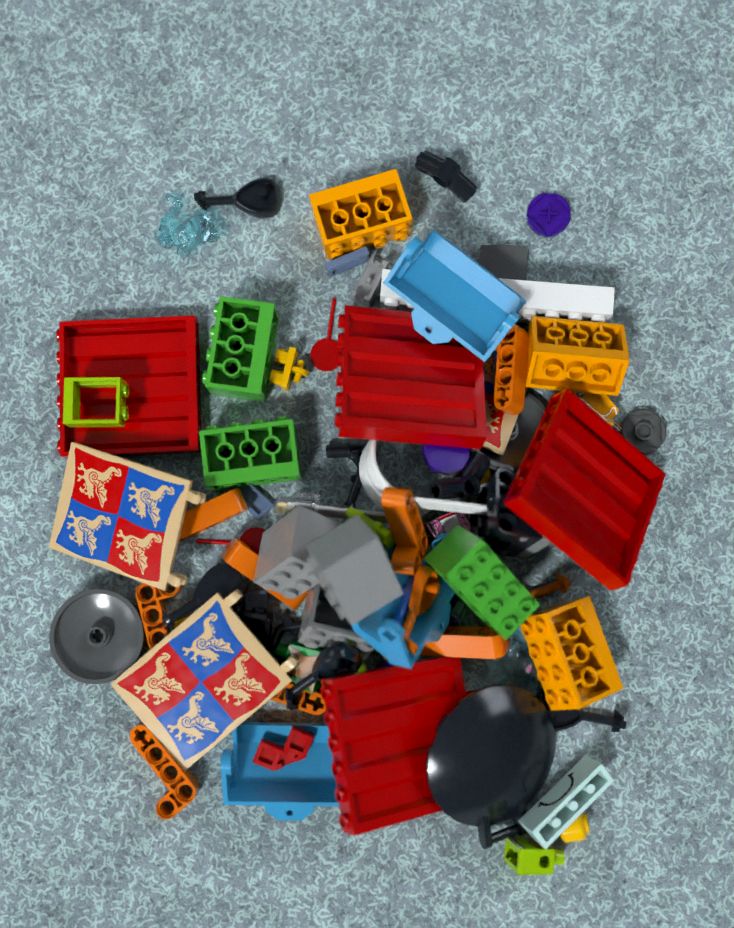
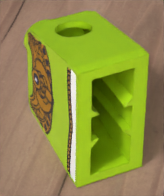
(530, 858)

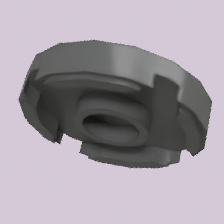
(638, 434)

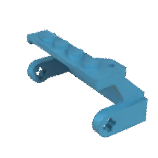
(454, 295)
(387, 635)
(289, 791)

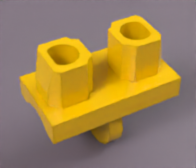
(284, 378)

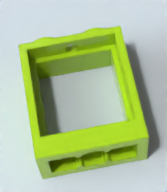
(71, 404)

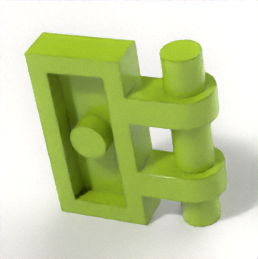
(377, 527)

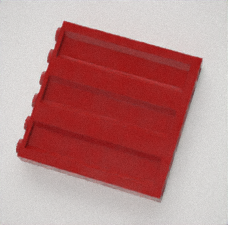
(163, 375)
(405, 386)
(586, 490)
(381, 738)

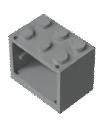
(283, 552)
(353, 570)
(323, 626)

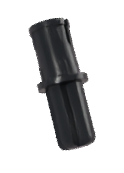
(343, 450)

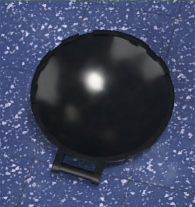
(491, 759)

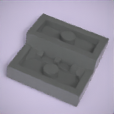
(505, 261)

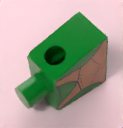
(306, 660)

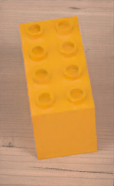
(361, 214)
(576, 355)
(571, 654)

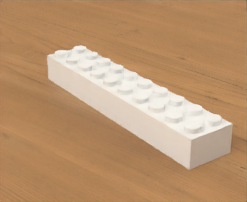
(542, 298)

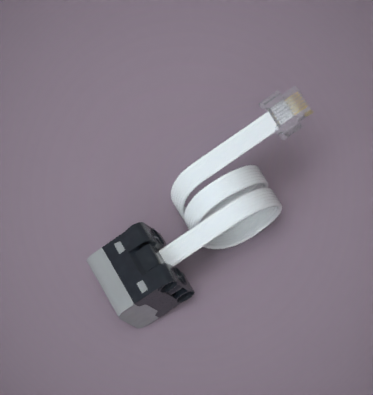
(489, 517)

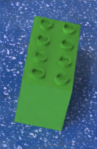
(254, 330)
(255, 469)
(482, 581)

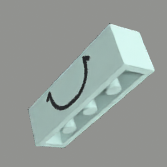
(566, 801)

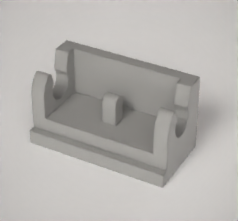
(369, 282)

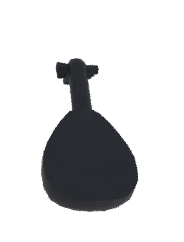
(257, 198)
(220, 579)
(332, 662)
(568, 718)

